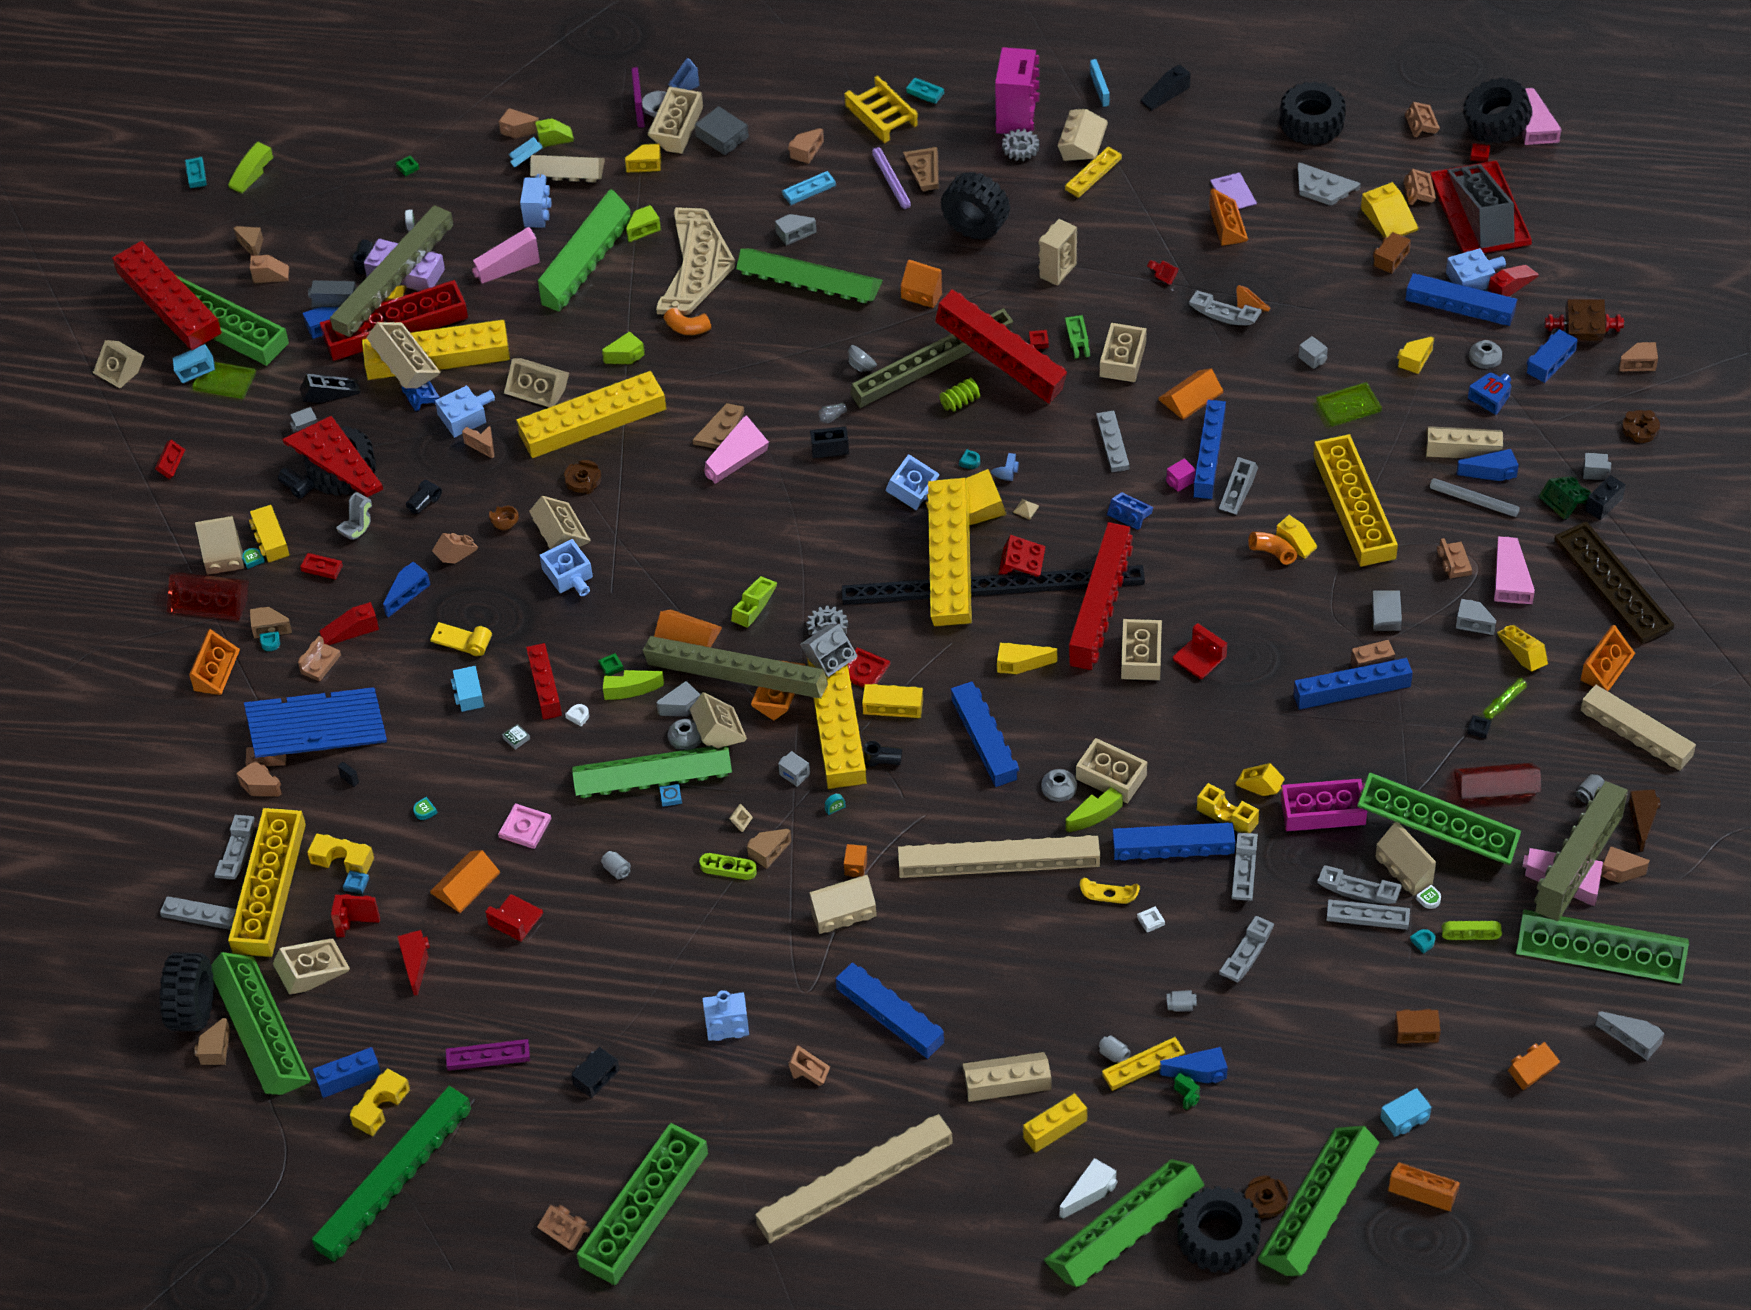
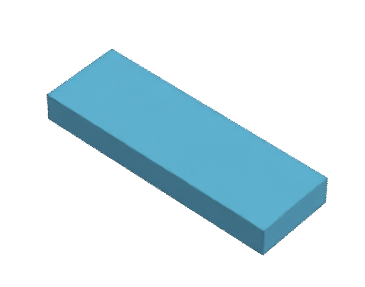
(1099, 82)
(808, 188)

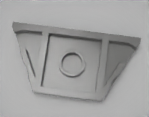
(1323, 185)

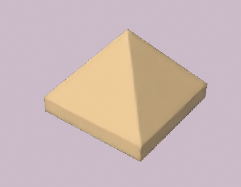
(1026, 509)
(741, 817)

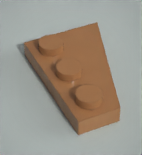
(924, 167)
(719, 426)

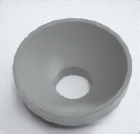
(653, 101)
(860, 359)
(1485, 359)
(684, 740)
(1059, 791)

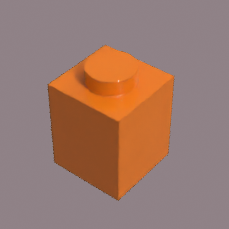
(855, 860)

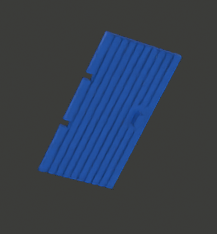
(315, 722)

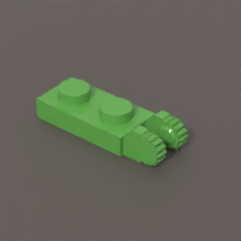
(1077, 335)

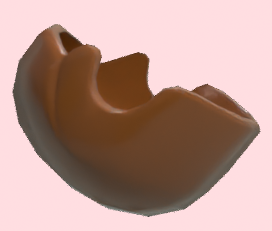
(504, 517)

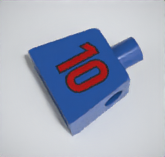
(1491, 391)

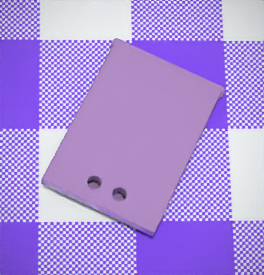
(1235, 188)

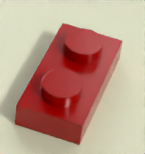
(170, 459)
(321, 566)

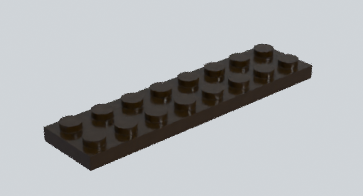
(1614, 582)

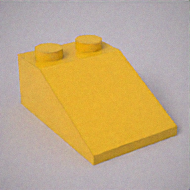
(1388, 210)

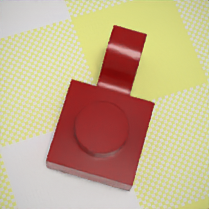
(1165, 271)

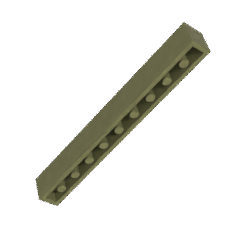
(391, 271)
(915, 366)
(735, 667)

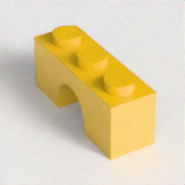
(1214, 804)
(326, 849)
(387, 1087)

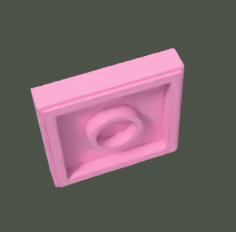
(524, 826)

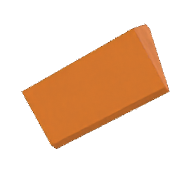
(1226, 218)
(1192, 393)
(686, 629)
(1607, 660)
(213, 664)
(772, 702)
(466, 880)
(1423, 1186)

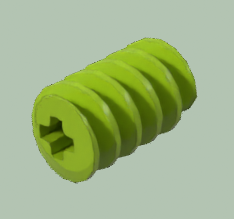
(959, 394)

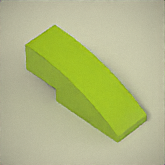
(250, 167)
(753, 601)
(631, 684)
(1094, 810)

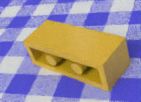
(268, 533)
(892, 701)
(1055, 1123)

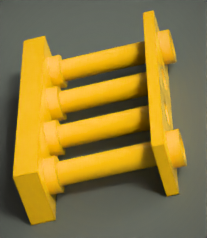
(873, 121)

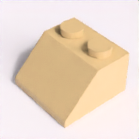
(117, 363)

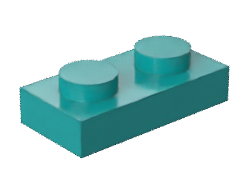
(925, 90)
(196, 172)

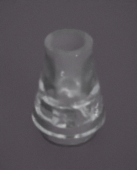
(831, 412)

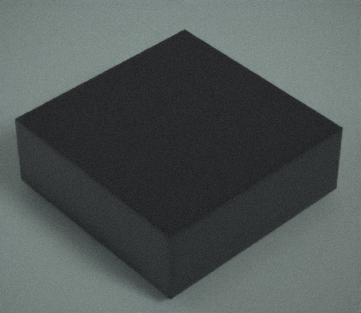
(1479, 726)
(348, 774)

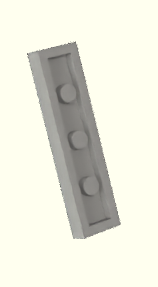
(1112, 441)
(198, 912)
(1368, 914)

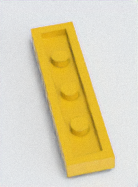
(1093, 172)
(1141, 1064)

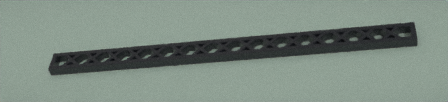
(992, 588)

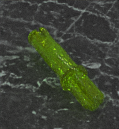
(1500, 703)

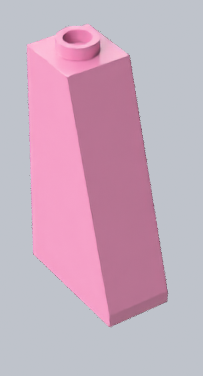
(1542, 126)
(508, 257)
(736, 450)
(1511, 573)
(1538, 862)

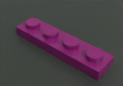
(487, 1054)

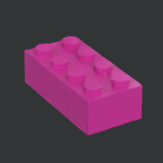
(1322, 804)

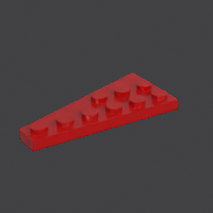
(333, 452)

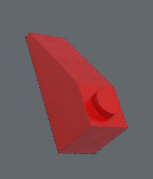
(1511, 280)
(351, 624)
(415, 957)

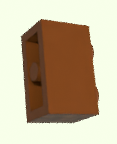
(1391, 252)
(1417, 1026)

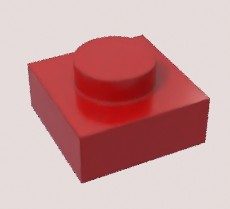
(1480, 152)
(1039, 339)

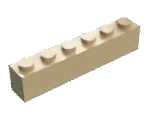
(1638, 727)

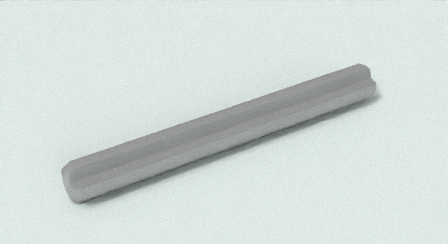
(1474, 497)

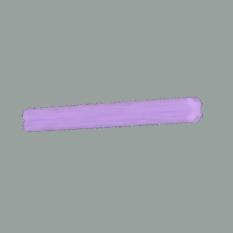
(891, 178)

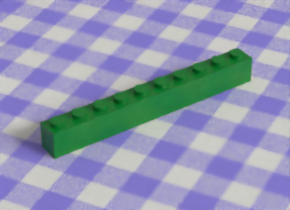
(391, 1174)

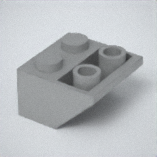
(829, 649)

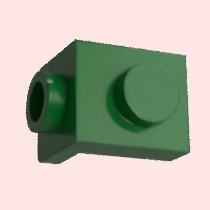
(1188, 1088)

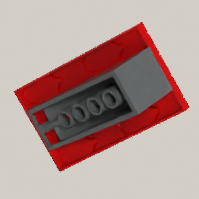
(1480, 208)

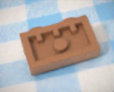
(1421, 118)
(1419, 186)
(1454, 559)
(318, 659)
(562, 1226)

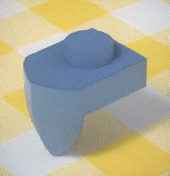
(1007, 473)

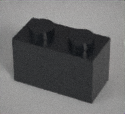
(829, 442)
(1605, 497)
(595, 1072)

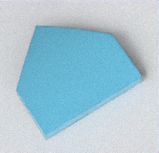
(525, 151)

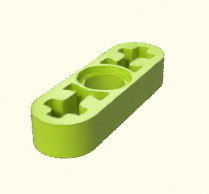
(722, 859)
(1480, 930)

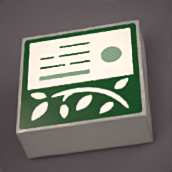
(516, 736)

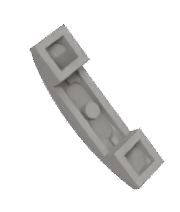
(1223, 312)
(237, 847)
(1244, 866)
(1359, 889)
(1248, 950)

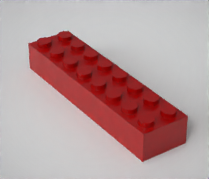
(167, 295)
(417, 312)
(1001, 346)
(1100, 596)

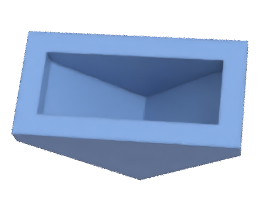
(686, 76)

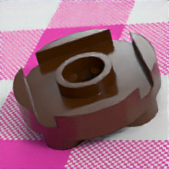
(1641, 417)
(582, 485)
(1270, 1186)

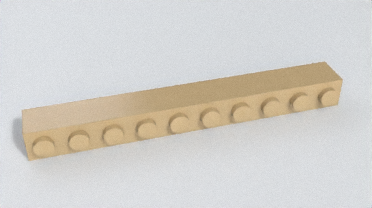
(999, 856)
(853, 1178)

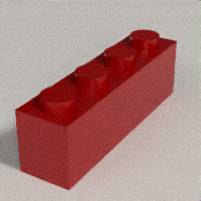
(544, 681)

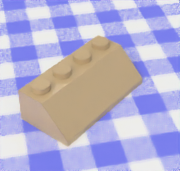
(676, 119)
(567, 167)
(402, 354)
(1462, 442)
(1007, 1076)

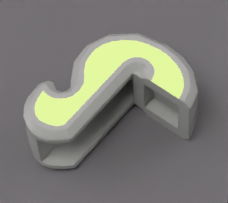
(358, 517)

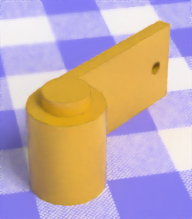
(462, 640)

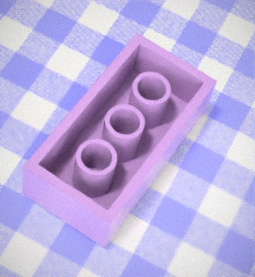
(422, 275)

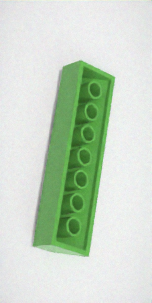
(583, 251)
(808, 274)
(650, 770)
(1439, 818)
(1603, 946)
(259, 1023)
(1319, 1200)
(1124, 1222)

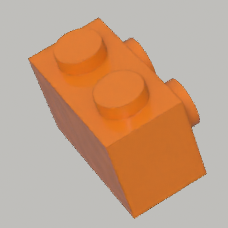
(1533, 1065)

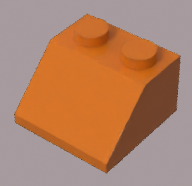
(921, 284)

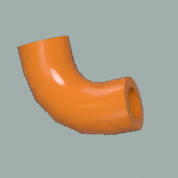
(685, 325)
(1273, 544)

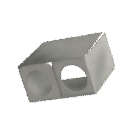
(1386, 610)

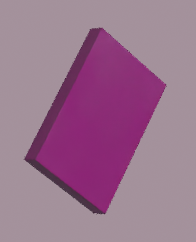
(637, 97)

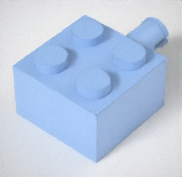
(535, 201)
(1473, 269)
(463, 409)
(911, 482)
(567, 567)
(726, 1016)

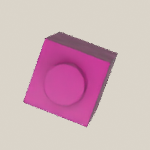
(1180, 475)

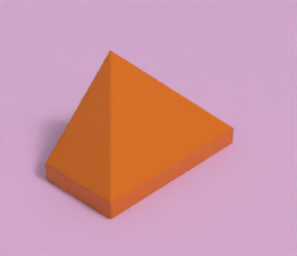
(1247, 297)

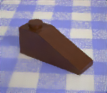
(1643, 810)

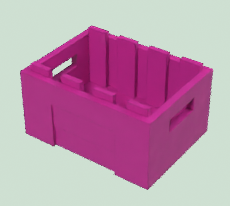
(1016, 90)

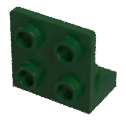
(1563, 495)

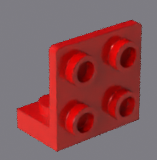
(1021, 556)
(1202, 652)
(353, 908)
(514, 917)

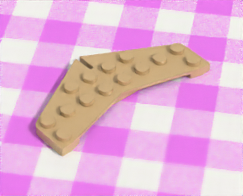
(704, 261)

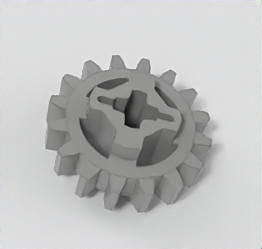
(1020, 144)
(824, 618)

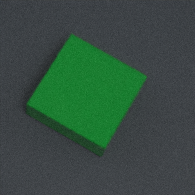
(407, 165)
(611, 665)

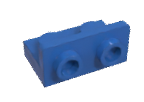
(423, 394)
(1129, 510)

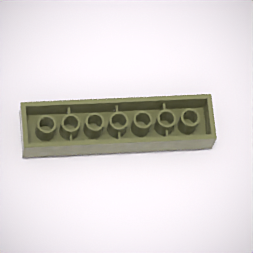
(1580, 850)

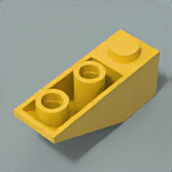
(1524, 647)
(1022, 658)

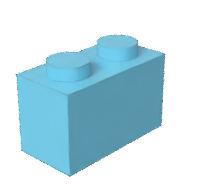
(193, 363)
(468, 688)
(1406, 1112)

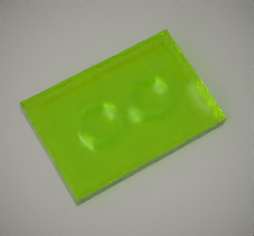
(226, 380)
(1349, 404)

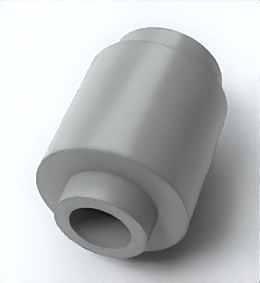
(1587, 789)
(616, 864)
(1181, 1001)
(1114, 1049)

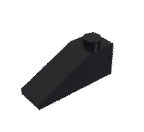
(1167, 87)
(327, 388)

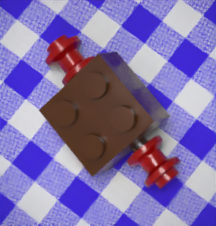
(1585, 320)

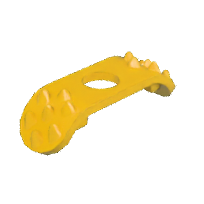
(1096, 891)

